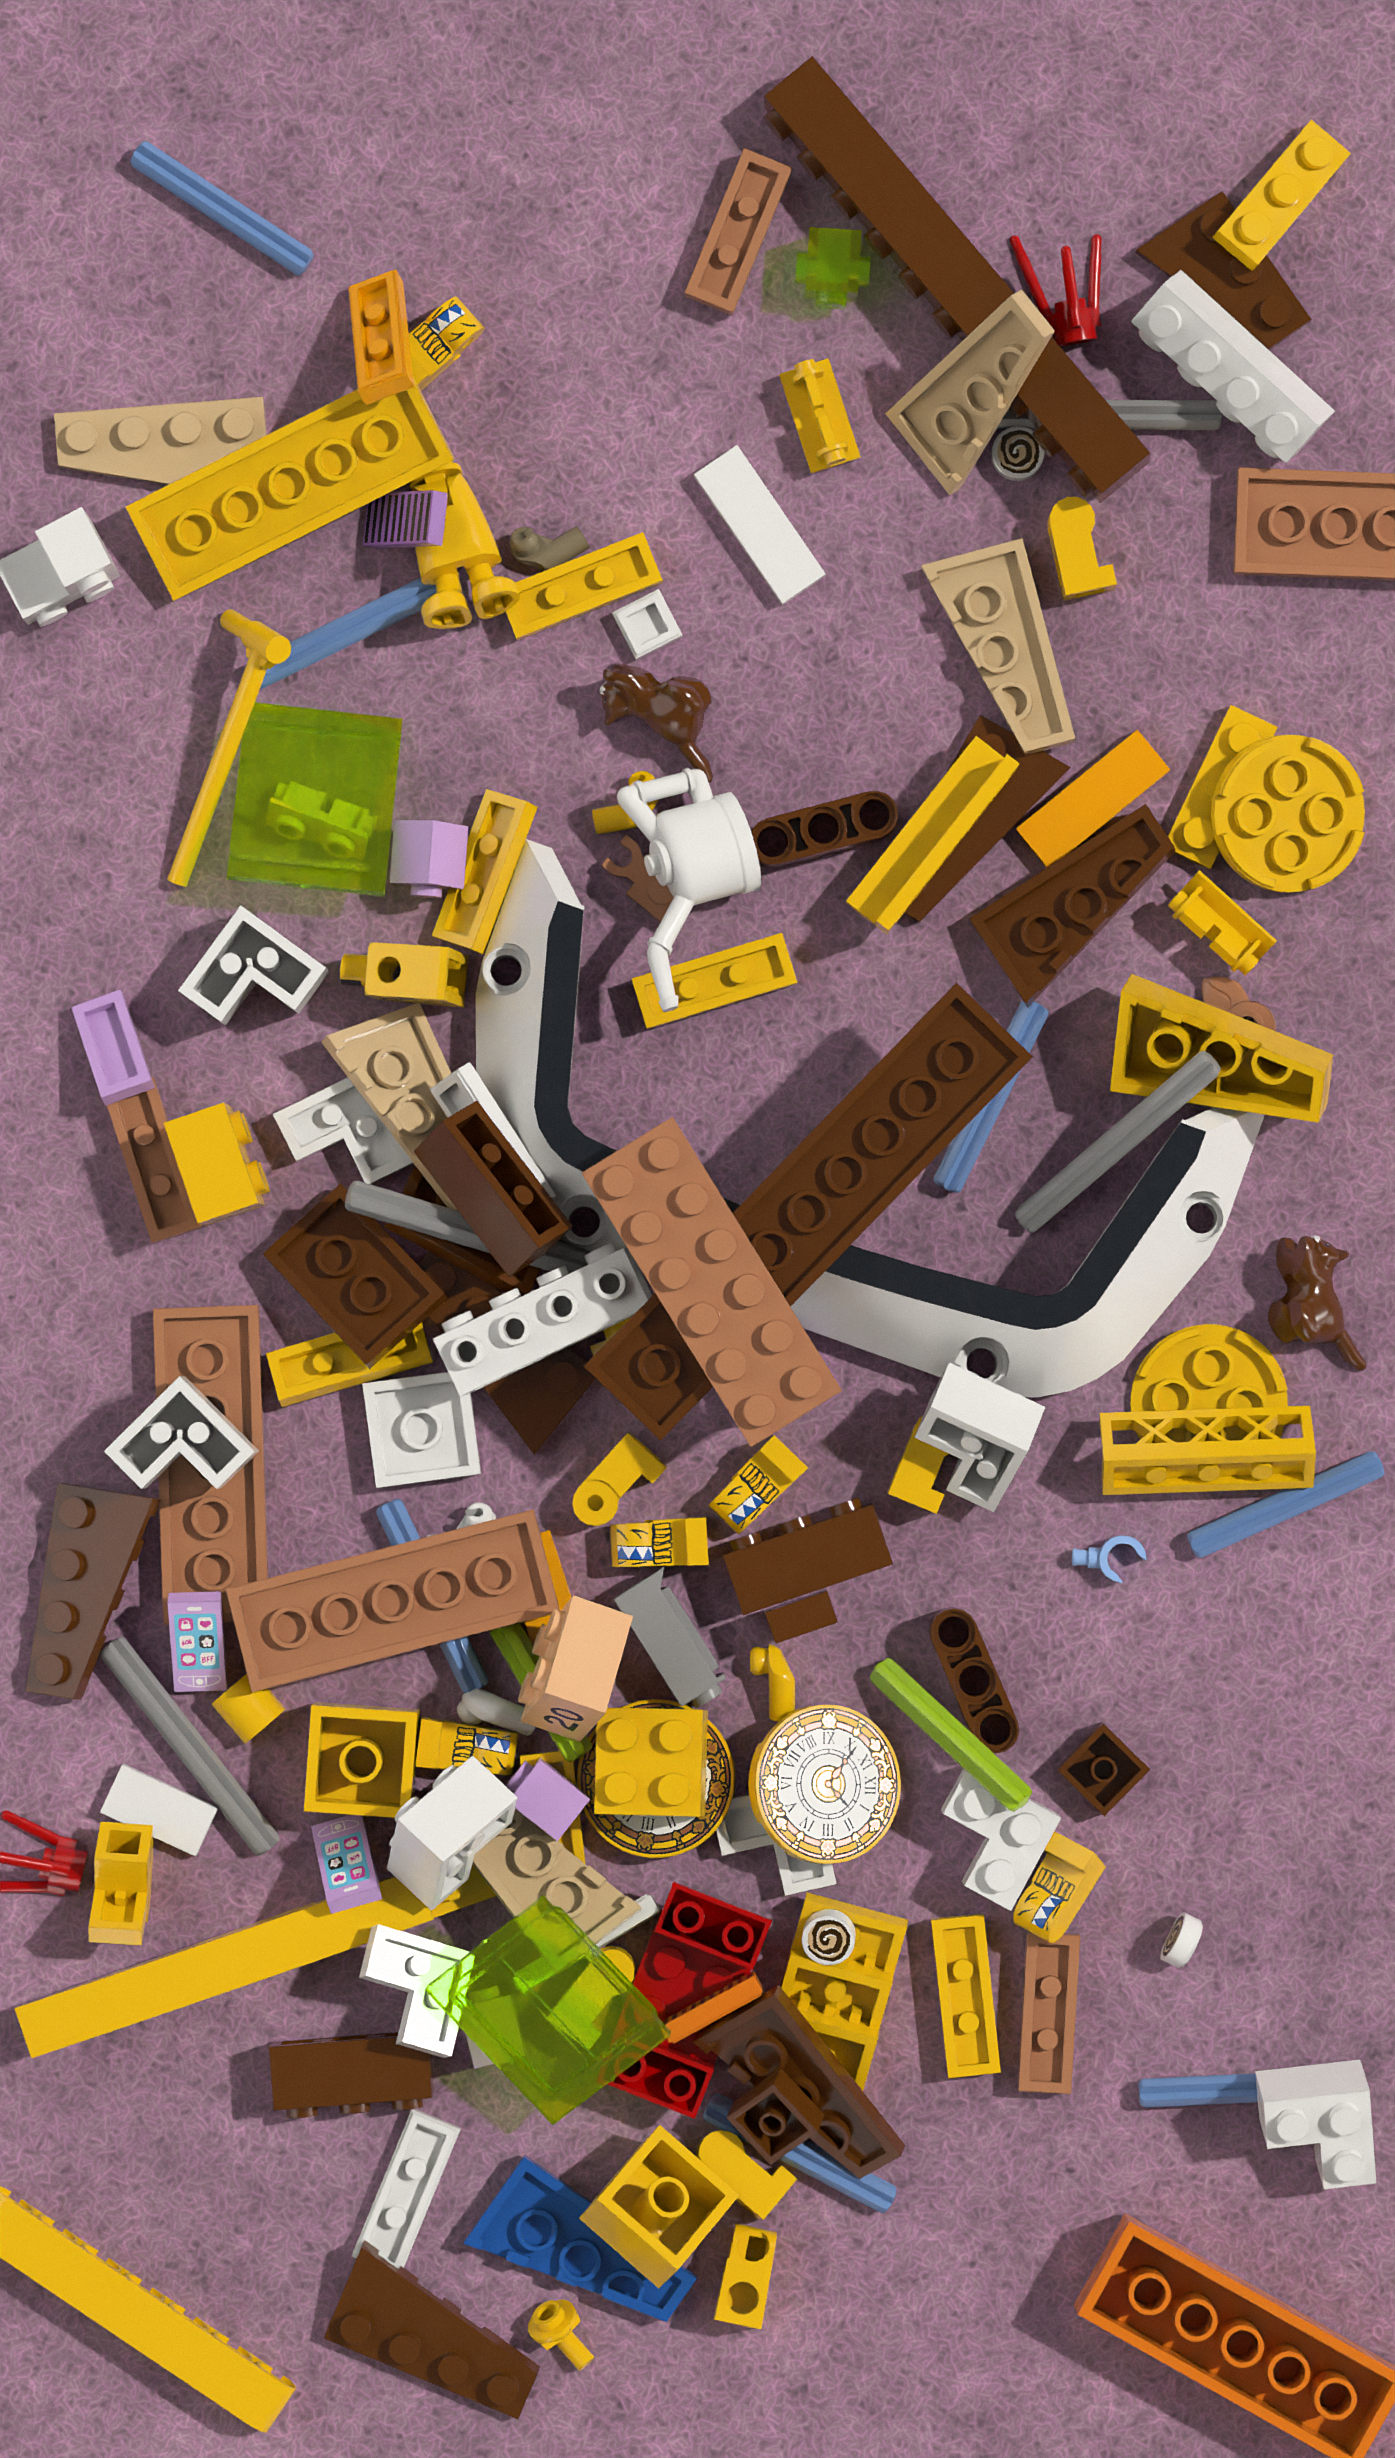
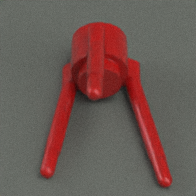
(1073, 319)
(60, 1867)

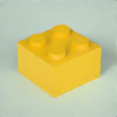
(216, 1163)
(360, 1759)
(651, 1762)
(659, 2206)

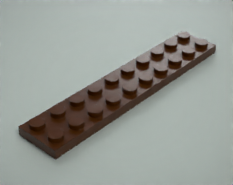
(830, 1188)

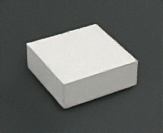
(647, 624)

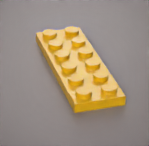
(286, 486)

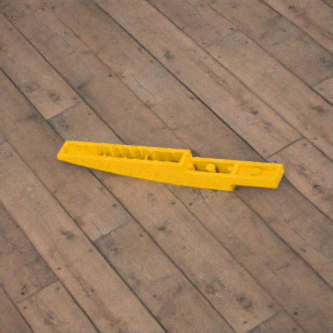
(226, 1964)

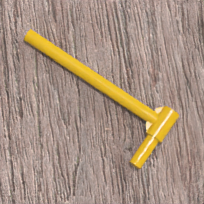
(263, 650)

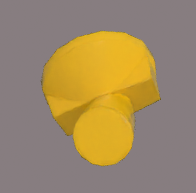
(553, 2325)

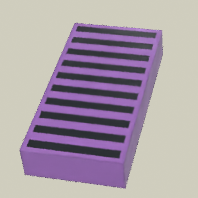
(405, 520)

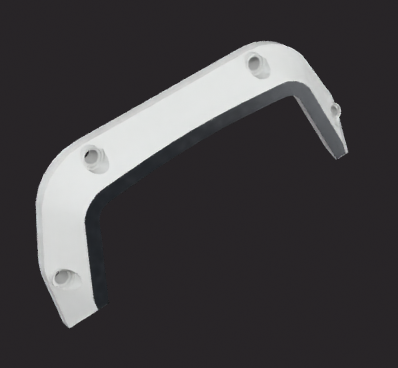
(863, 1297)

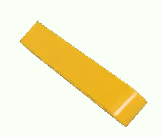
(140, 2316)

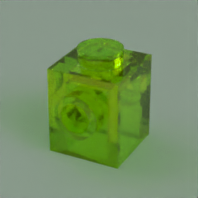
(832, 267)

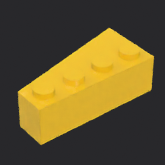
(1258, 1066)

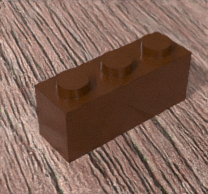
(492, 1188)
(806, 1556)
(348, 2074)

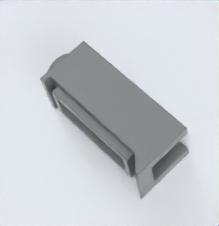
(671, 1640)

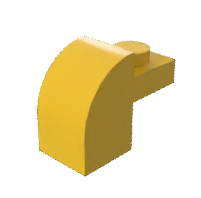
(121, 1883)

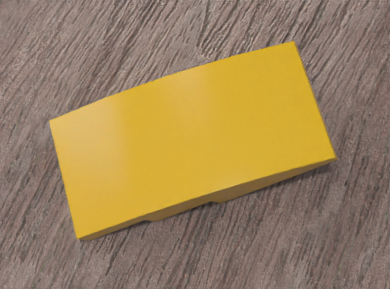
(847, 1998)

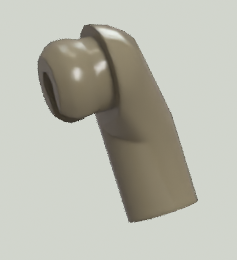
(544, 552)

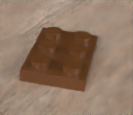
(355, 1277)

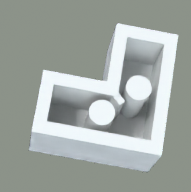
(59, 569)
(247, 955)
(186, 1425)
(981, 1427)
(446, 1829)
(1010, 1843)
(1323, 2108)

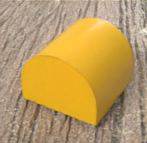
(247, 1711)

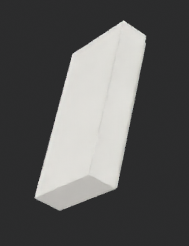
(175, 1814)

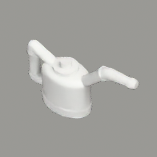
(694, 850)

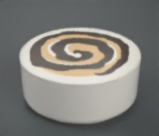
(1016, 454)
(828, 1937)
(1182, 1940)

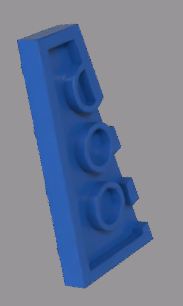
(539, 2227)

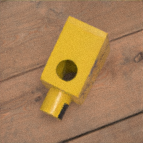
(426, 976)

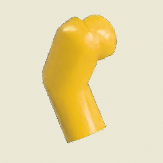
(613, 817)
(781, 1680)

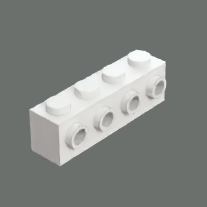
(1231, 367)
(543, 1321)

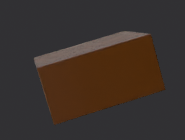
(801, 1616)
(1103, 1769)
(775, 2116)

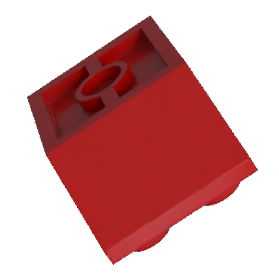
(690, 1954)

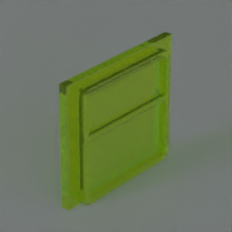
(315, 799)
(549, 2009)

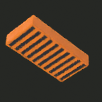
(713, 2007)

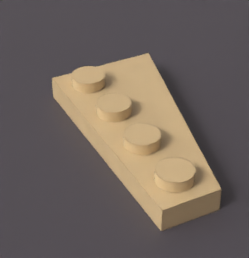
(968, 392)
(157, 440)
(1004, 632)
(393, 1068)
(530, 1863)

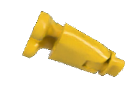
(466, 544)

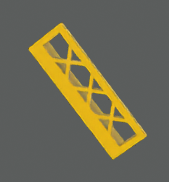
(931, 834)
(1208, 1459)

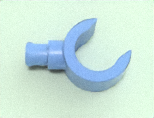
(1097, 1557)

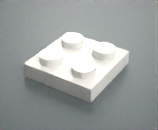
(420, 1430)

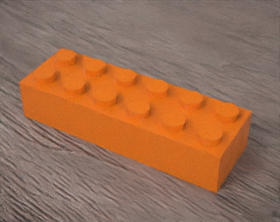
(1238, 2341)

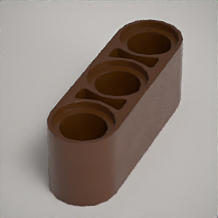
(845, 815)
(974, 1652)

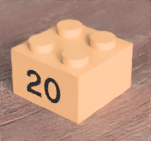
(575, 1668)

